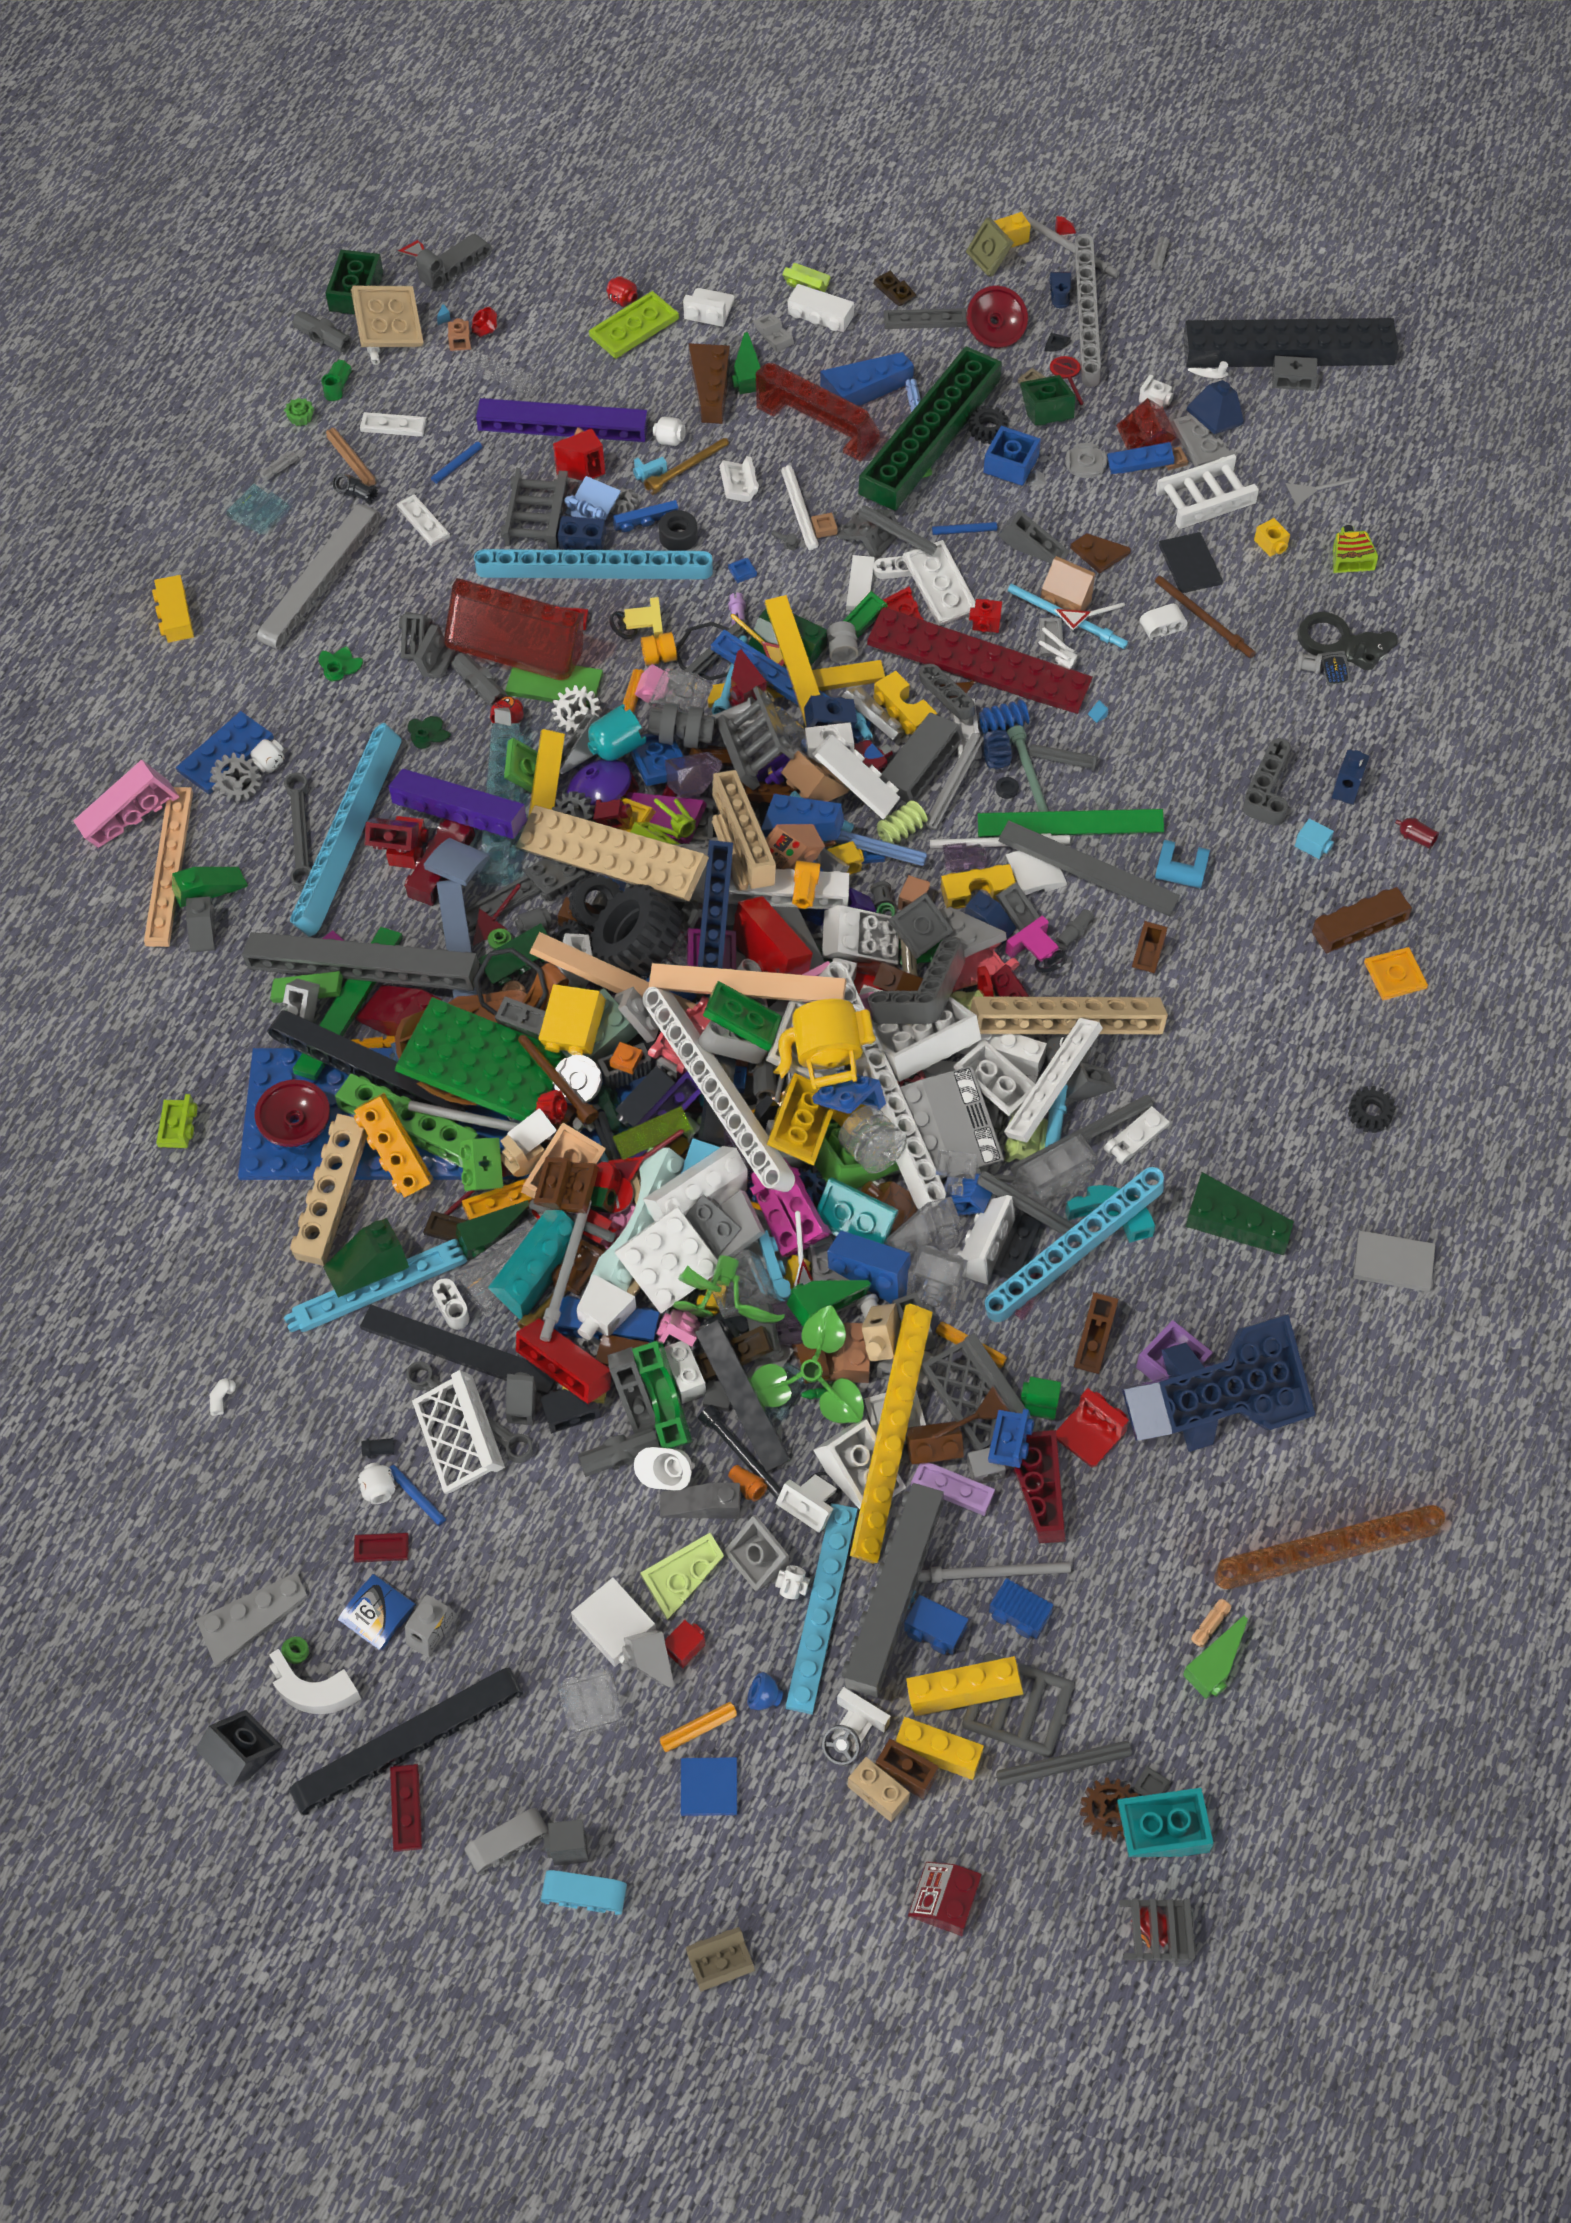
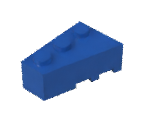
(872, 1261)

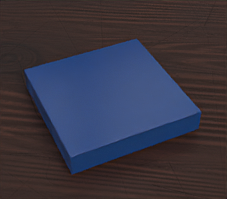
(708, 1786)

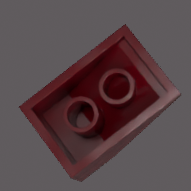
(391, 1005)

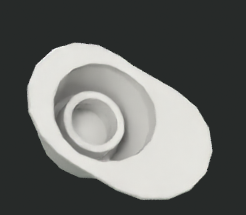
(663, 1468)

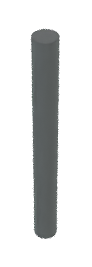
(589, 1227)

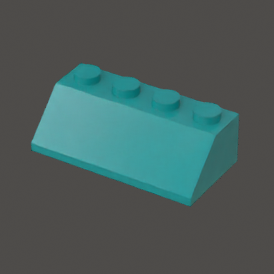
(532, 1264)

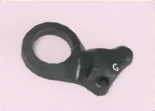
(1360, 649)

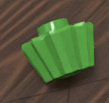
(299, 411)

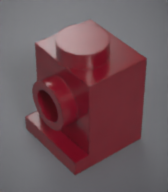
(613, 813)

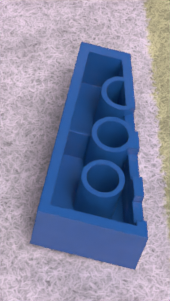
(869, 378)

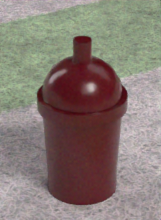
(1418, 832)

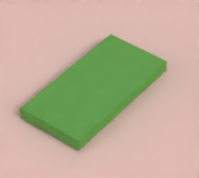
(543, 688)

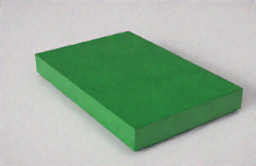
(742, 1016)

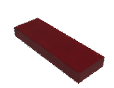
(406, 1808)

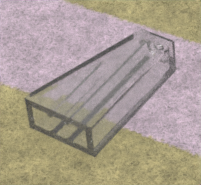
(481, 1271)

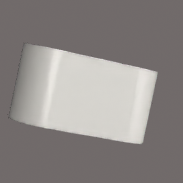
(1163, 621)
(454, 1305)

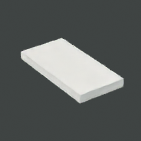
(940, 583)

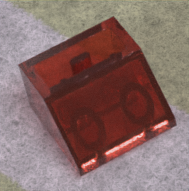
(1146, 426)

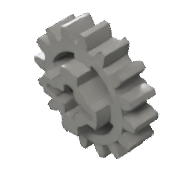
(234, 788)

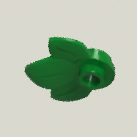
(340, 662)

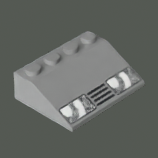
(953, 1116)

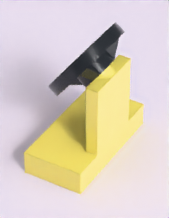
(638, 618)

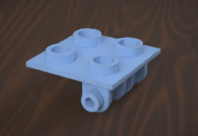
(592, 500)

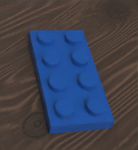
(236, 736)

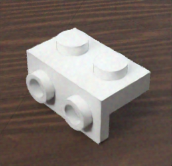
(739, 480)

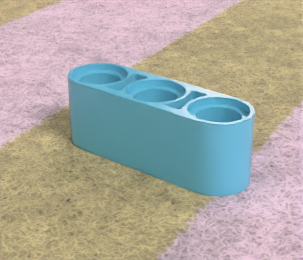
(583, 1890)

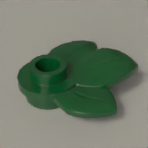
(427, 731)

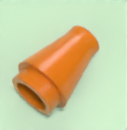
(750, 1484)

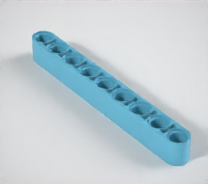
(1079, 1233)

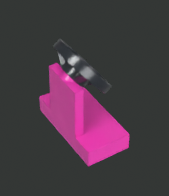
(1036, 940)

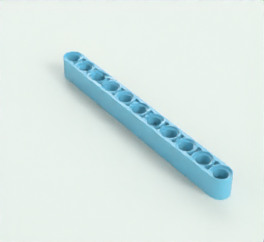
(593, 564)
(345, 830)

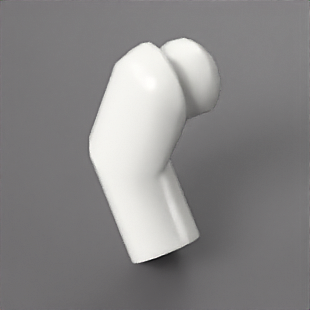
(216, 1396)

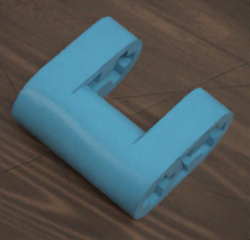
(1180, 872)

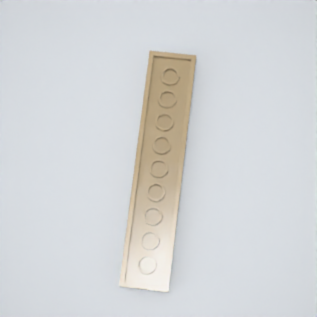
(612, 852)

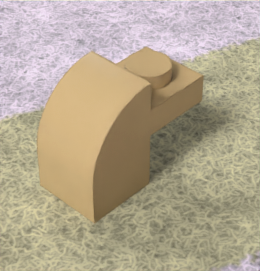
(515, 1159)

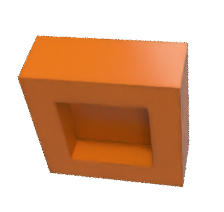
(626, 1058)

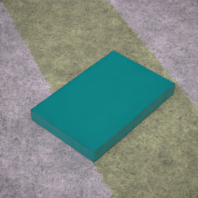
(855, 1212)

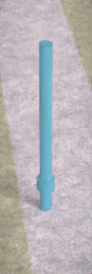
(1106, 635)

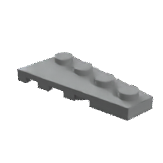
(239, 1622)

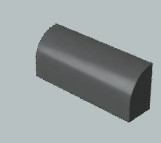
(922, 756)

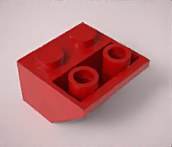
(580, 455)

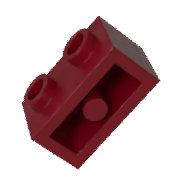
(391, 834)

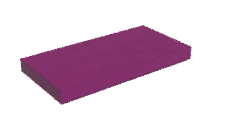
(693, 806)

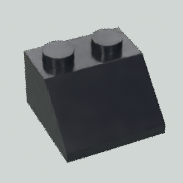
(237, 1747)

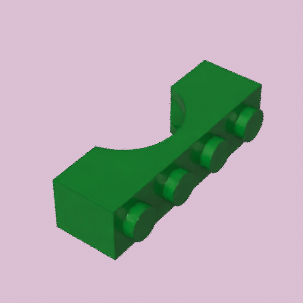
(667, 1407)

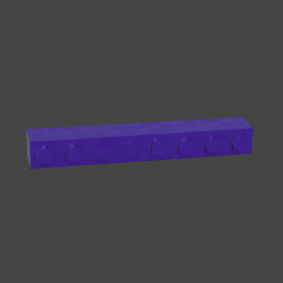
(561, 419)

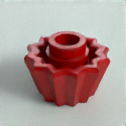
(553, 1105)

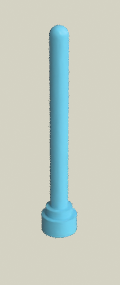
(723, 702)

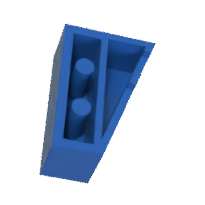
(824, 815)

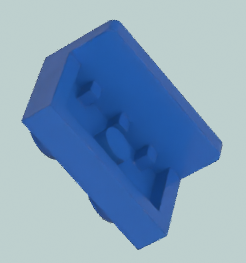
(1009, 1438)

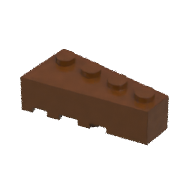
(710, 375)

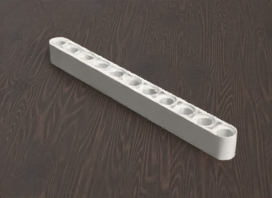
(718, 1090)
(915, 1160)

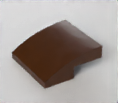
(566, 1185)

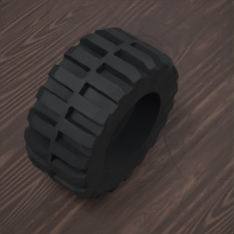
(636, 930)

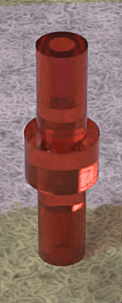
(871, 968)

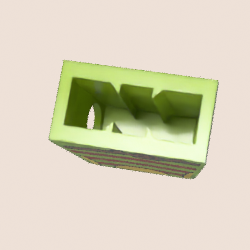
(1353, 551)

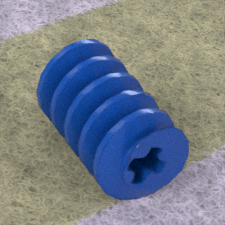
(1003, 716)

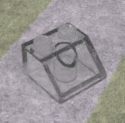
(680, 688)
(753, 1285)

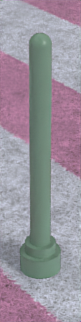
(1018, 738)

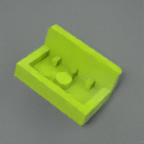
(806, 276)
(176, 1123)

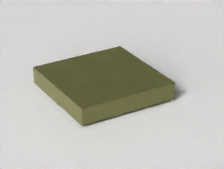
(989, 247)

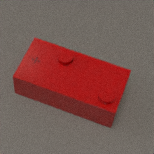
(769, 939)

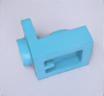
(653, 468)

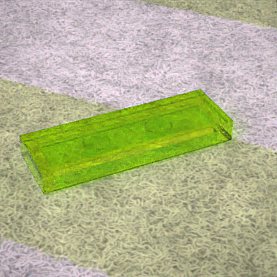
(651, 1133)

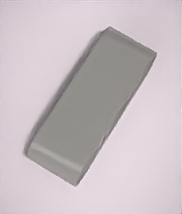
(506, 1840)

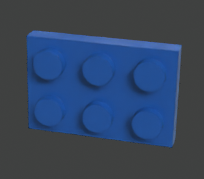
(651, 759)

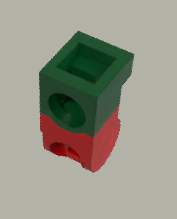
(605, 1188)

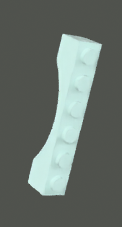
(654, 1173)

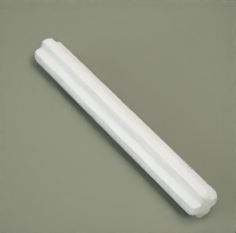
(799, 507)

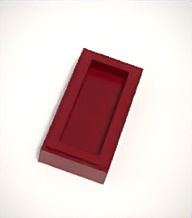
(381, 1547)

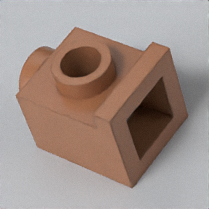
(459, 330)

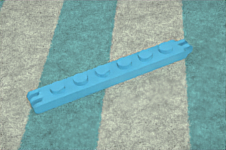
(421, 1268)

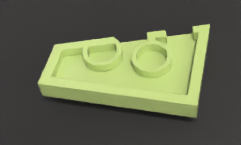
(681, 1573)

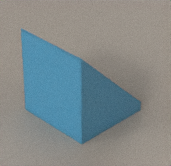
(443, 315)
(1098, 712)

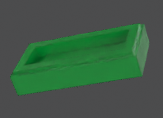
(866, 613)

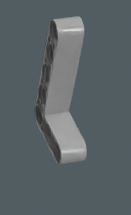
(726, 1043)

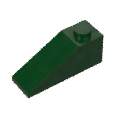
(486, 1230)

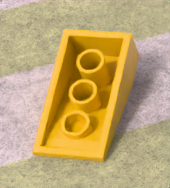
(799, 1121)

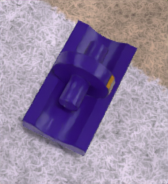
(772, 771)

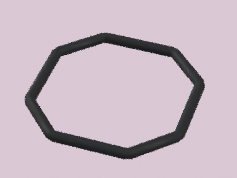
(685, 637)
(523, 958)

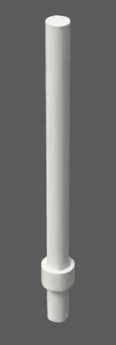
(989, 842)

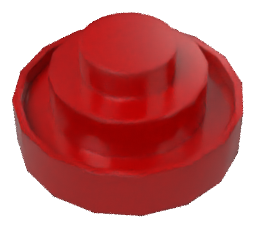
(484, 322)

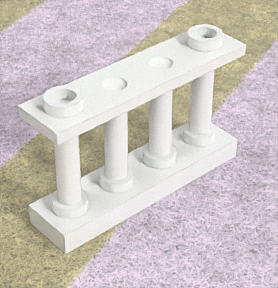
(1213, 507)

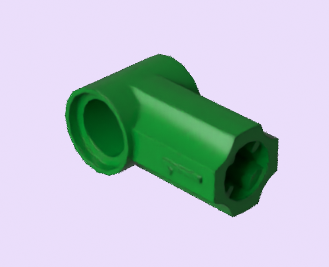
(335, 380)

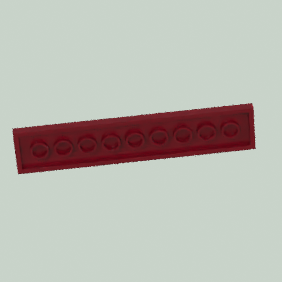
(980, 660)

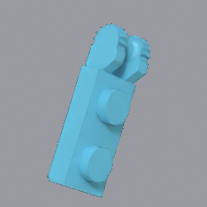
(774, 1267)

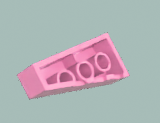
(125, 803)

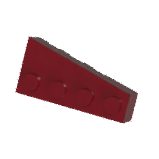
(1041, 1486)

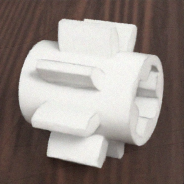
(792, 1582)

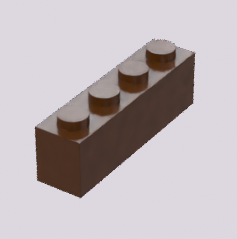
(1361, 919)

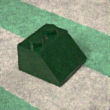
(1048, 400)

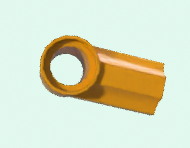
(805, 879)

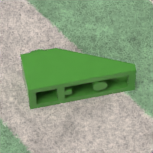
(1212, 1666)

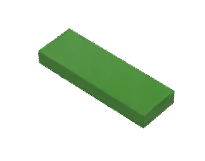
(329, 984)

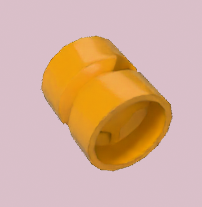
(658, 648)

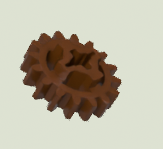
(1102, 1801)

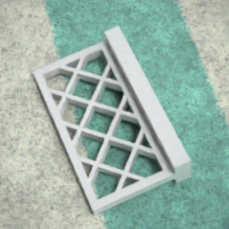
(478, 1426)

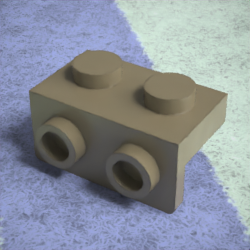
(719, 1959)

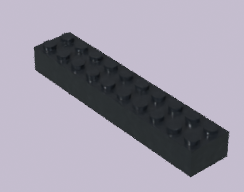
(1259, 341)

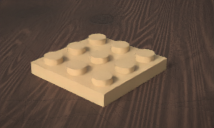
(387, 316)

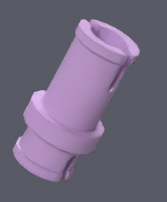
(737, 606)

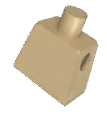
(882, 1335)

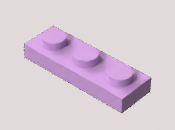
(956, 1488)

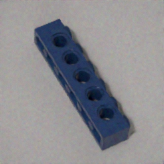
(715, 904)

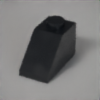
(566, 1410)

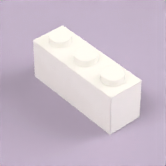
(820, 308)

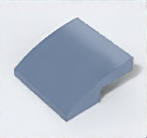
(456, 861)

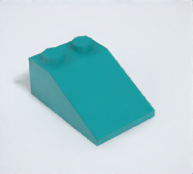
(1166, 1824)

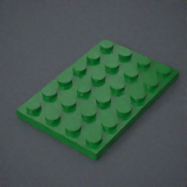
(476, 1060)

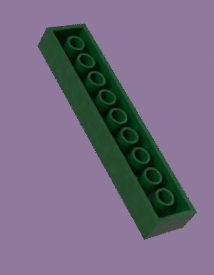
(929, 428)

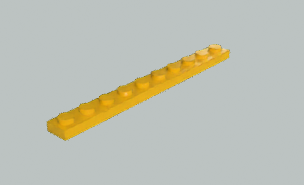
(891, 1434)

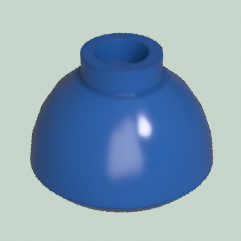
(763, 1692)

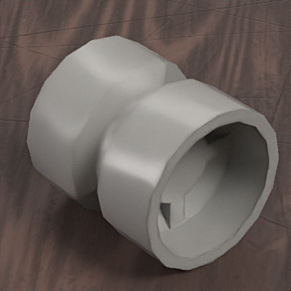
(842, 642)

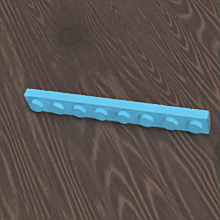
(821, 1609)

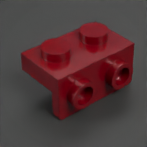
(1007, 983)

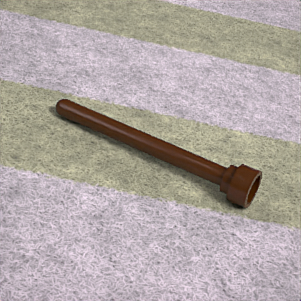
(586, 1113)

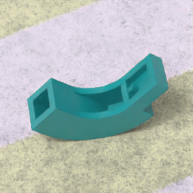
(1136, 1229)

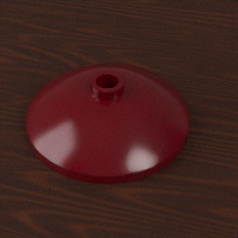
(998, 304)
(290, 1102)

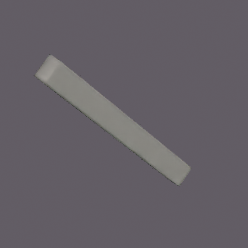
(1087, 310)
(317, 576)

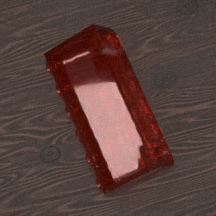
(780, 386)
(513, 630)

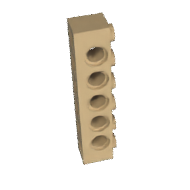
(744, 828)
(318, 1249)

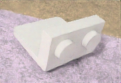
(708, 306)

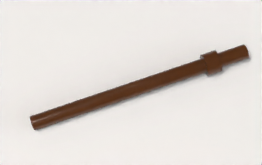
(1235, 641)

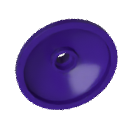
(602, 780)

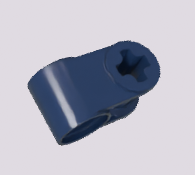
(1060, 289)

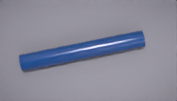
(456, 462)
(964, 528)
(417, 1496)

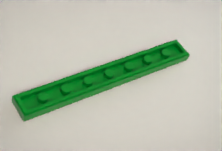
(1075, 822)
(345, 1008)

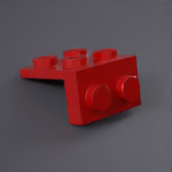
(1092, 1428)

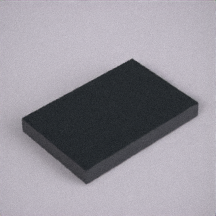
(1190, 562)

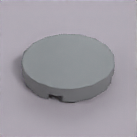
(1092, 460)

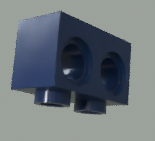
(581, 533)

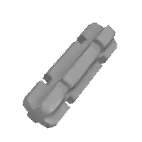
(1160, 252)
(278, 465)

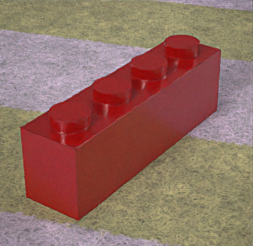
(564, 1362)

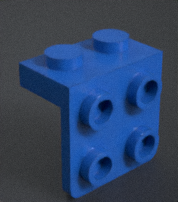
(850, 1094)

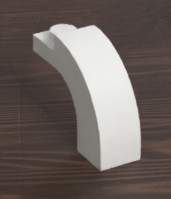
(312, 1697)

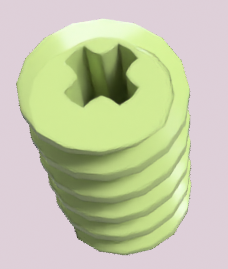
(901, 822)

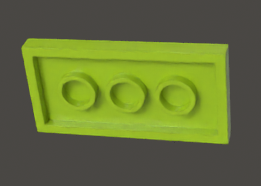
(633, 324)

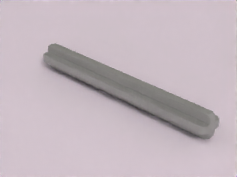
(954, 780)

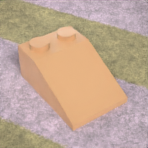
(565, 1144)

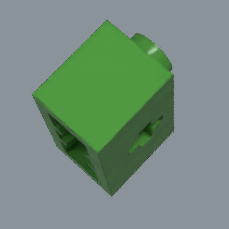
(489, 1173)

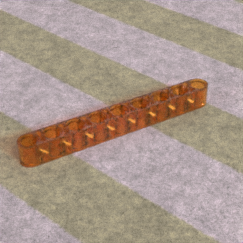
(1337, 1538)

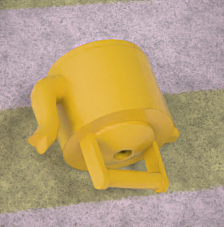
(826, 1037)

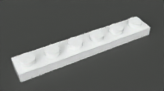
(1053, 1080)

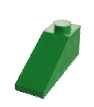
(745, 367)
(206, 882)
(815, 1295)

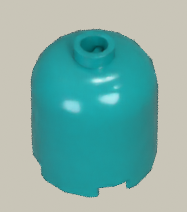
(615, 734)

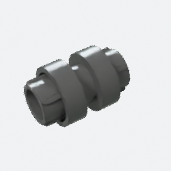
(674, 724)

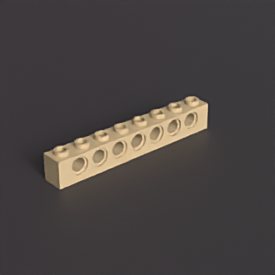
(1060, 1014)

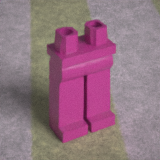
(780, 1211)

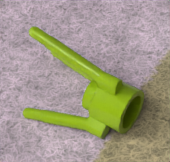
(682, 825)

